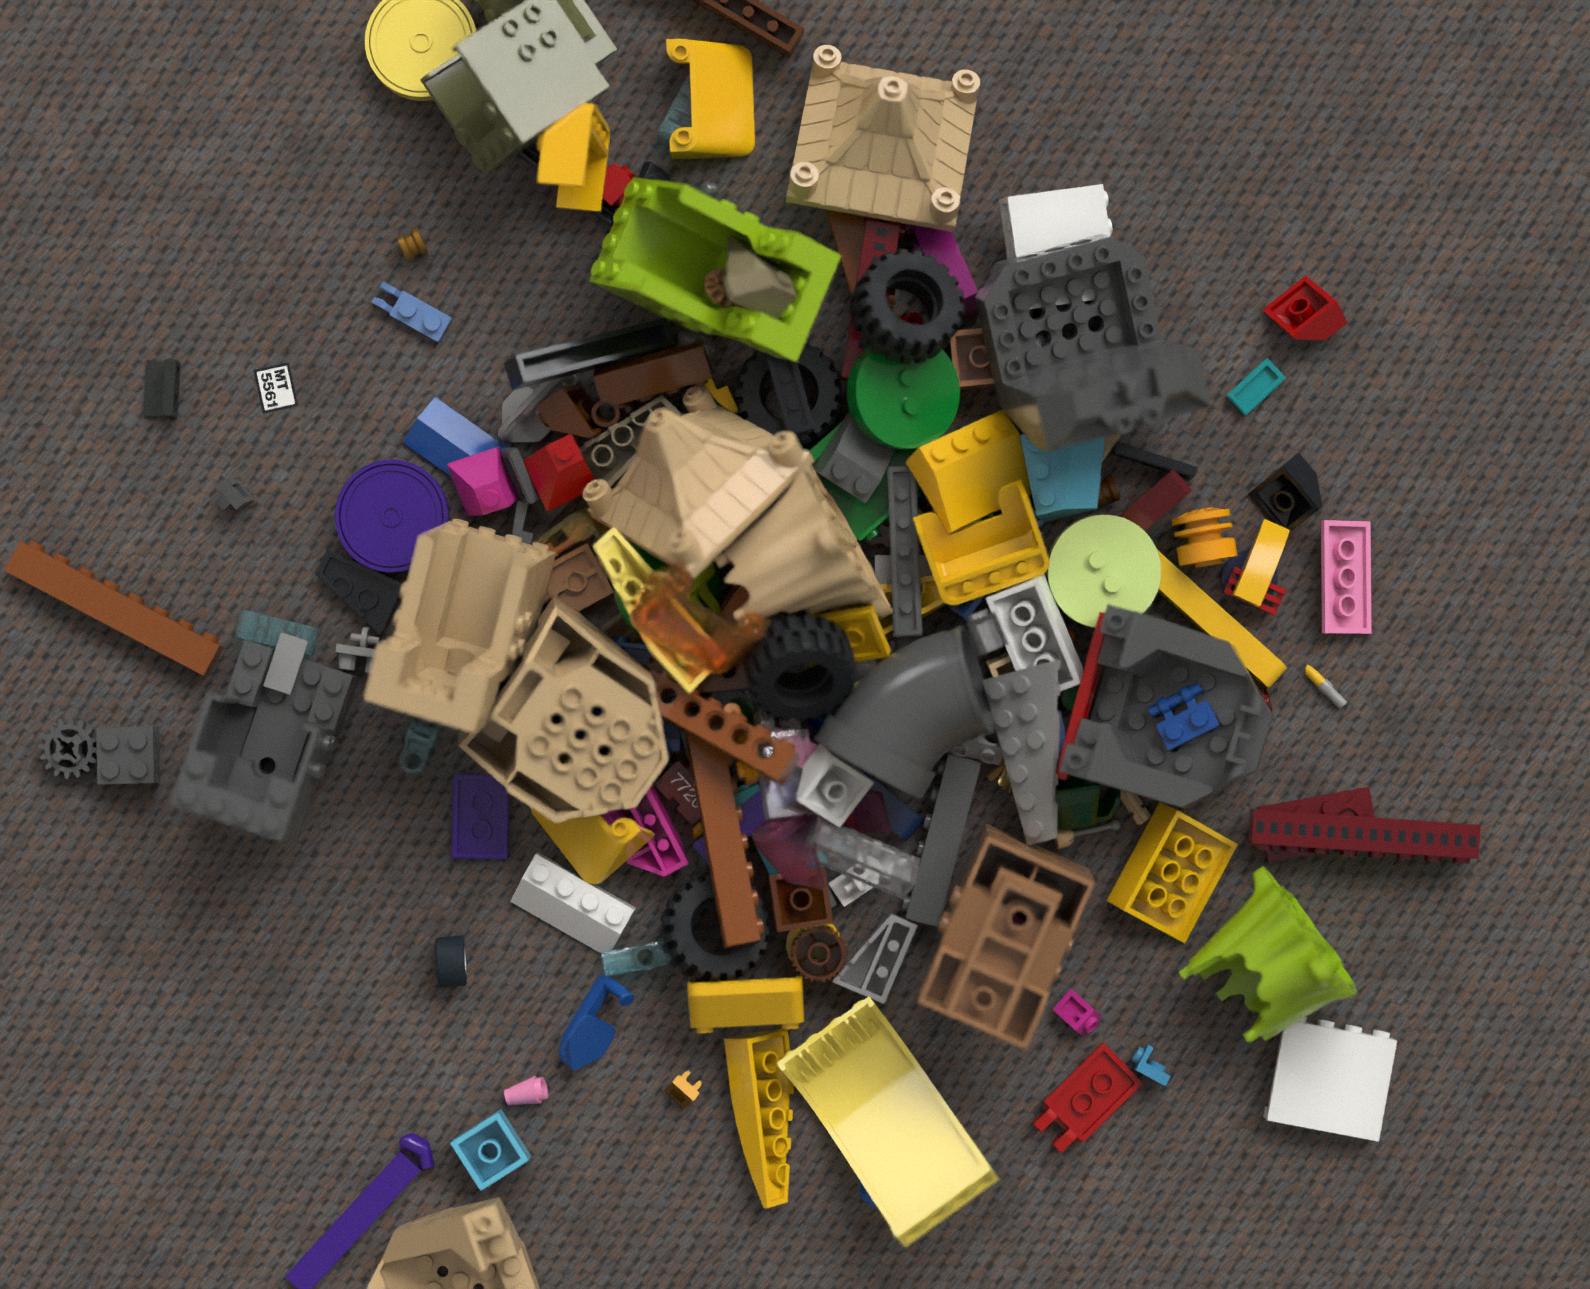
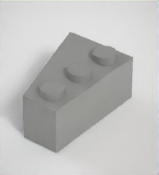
(878, 959)

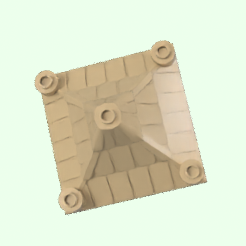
(883, 142)
(696, 481)

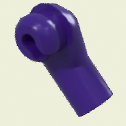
(419, 1147)

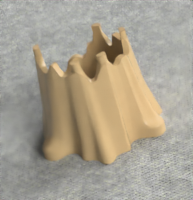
(802, 556)

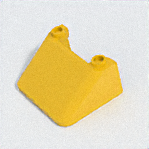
(719, 100)
(593, 844)

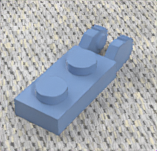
(415, 313)

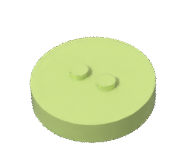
(1102, 564)

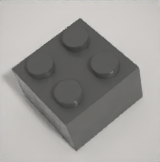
(128, 755)

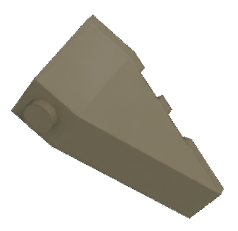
(755, 280)

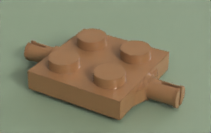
(578, 580)

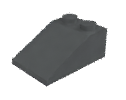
(853, 460)

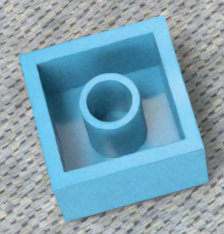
(490, 1149)

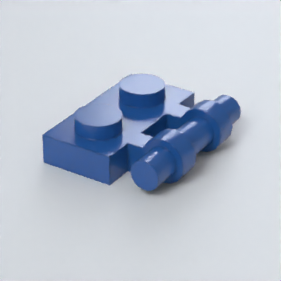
(1188, 724)

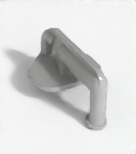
(520, 413)

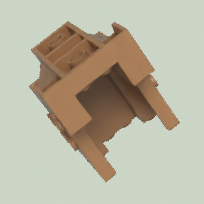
(986, 964)

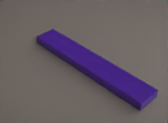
(353, 1222)

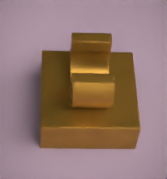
(682, 1091)

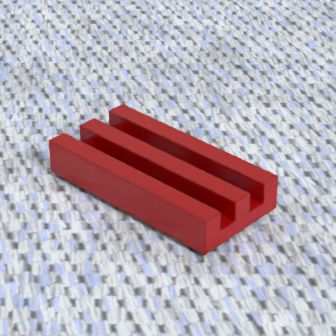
(1276, 600)

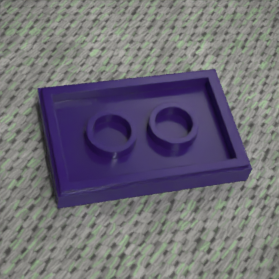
(480, 817)

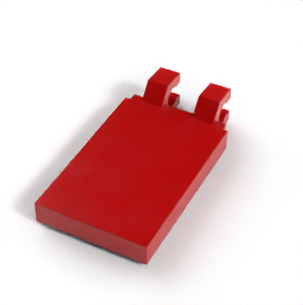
(1087, 1097)

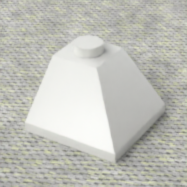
(831, 785)

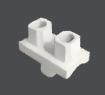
(848, 889)

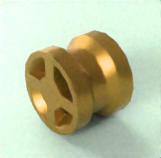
(412, 244)

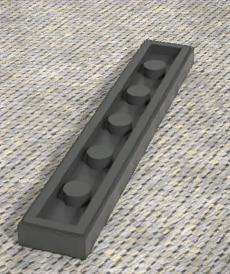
(904, 552)

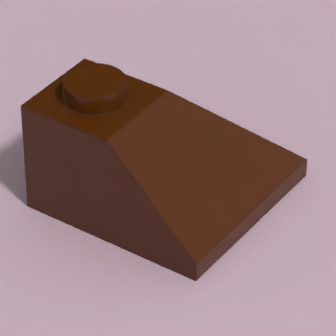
(570, 412)

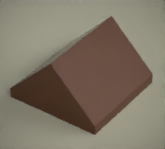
(799, 904)

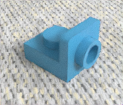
(1153, 1070)

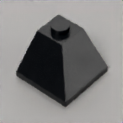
(1289, 493)

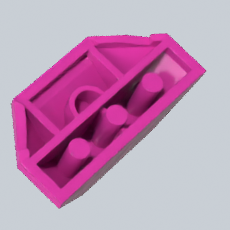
(665, 850)

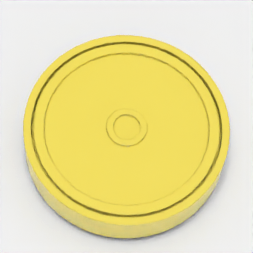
(413, 39)

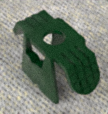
(1080, 803)

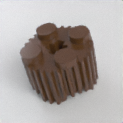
(811, 967)

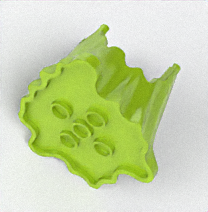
(1273, 960)

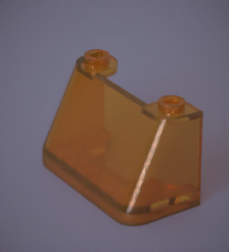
(690, 629)

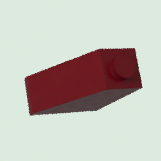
(1157, 500)

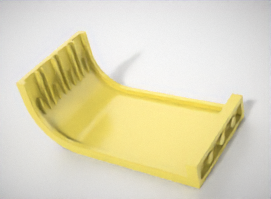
(888, 1121)

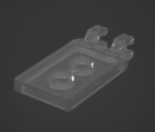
(778, 800)

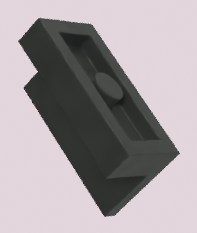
(162, 388)

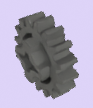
(60, 738)

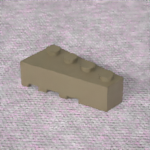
(616, 448)

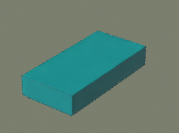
(1255, 387)

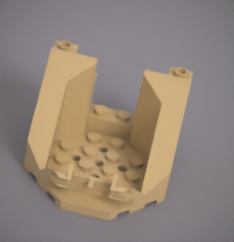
(567, 673)
(470, 1240)

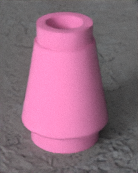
(527, 1092)

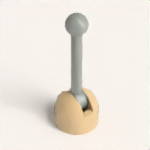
(1066, 837)

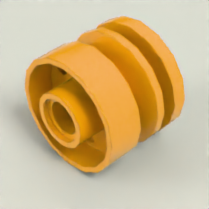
(1204, 538)

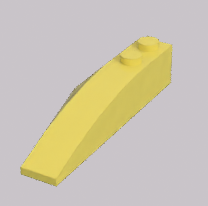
(629, 576)

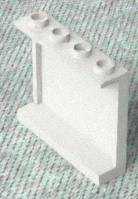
(1053, 219)
(1332, 1079)

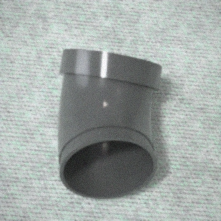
(912, 711)

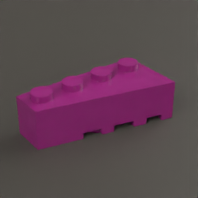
(944, 248)

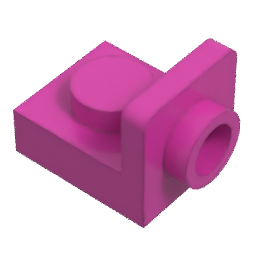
(1077, 1013)

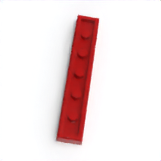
(1085, 691)

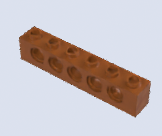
(775, 767)

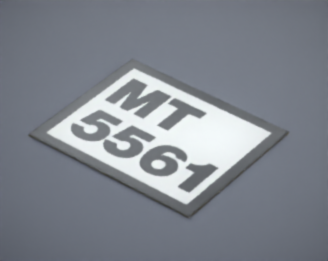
(275, 388)

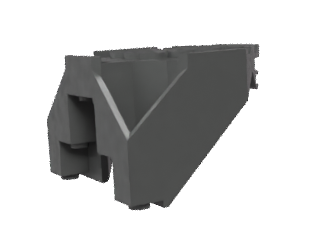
(1121, 740)

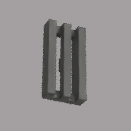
(519, 475)

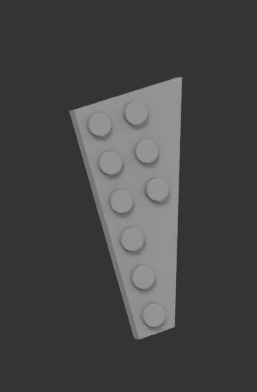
(1028, 735)

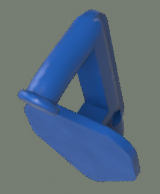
(587, 1035)

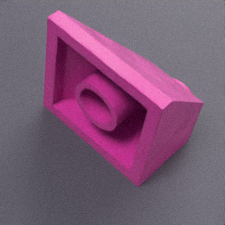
(483, 482)

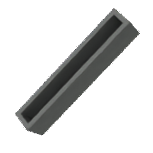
(942, 839)

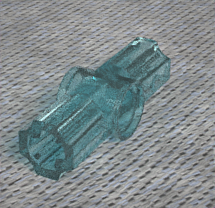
(625, 959)

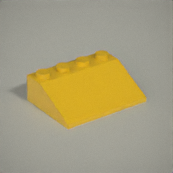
(969, 468)
(1172, 872)

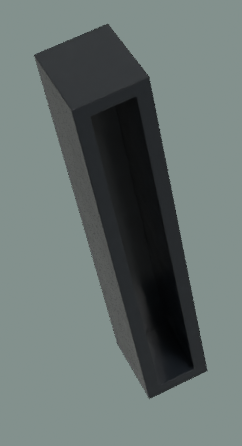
(588, 353)

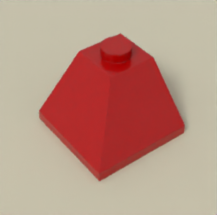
(1306, 312)
(559, 472)

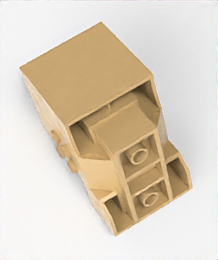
(460, 624)

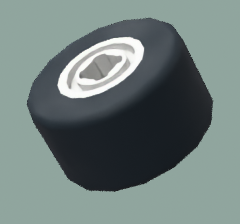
(450, 961)

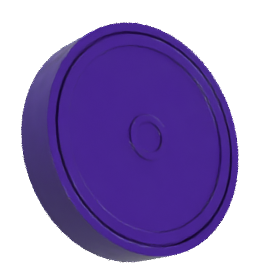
(385, 512)

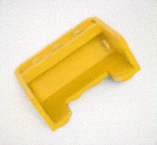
(985, 553)

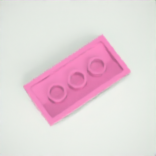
(1346, 577)

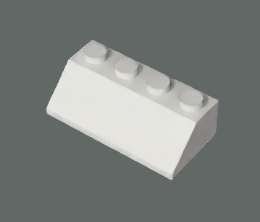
(1036, 629)
(572, 904)

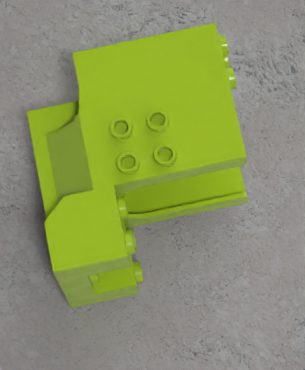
(675, 236)

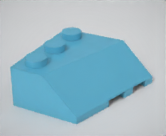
(1064, 479)

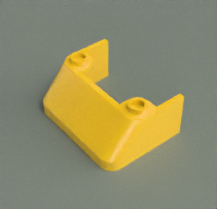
(576, 158)
(745, 1003)

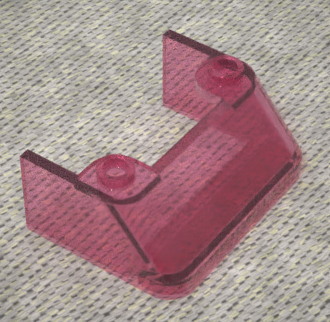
(798, 863)

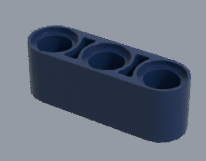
(901, 817)

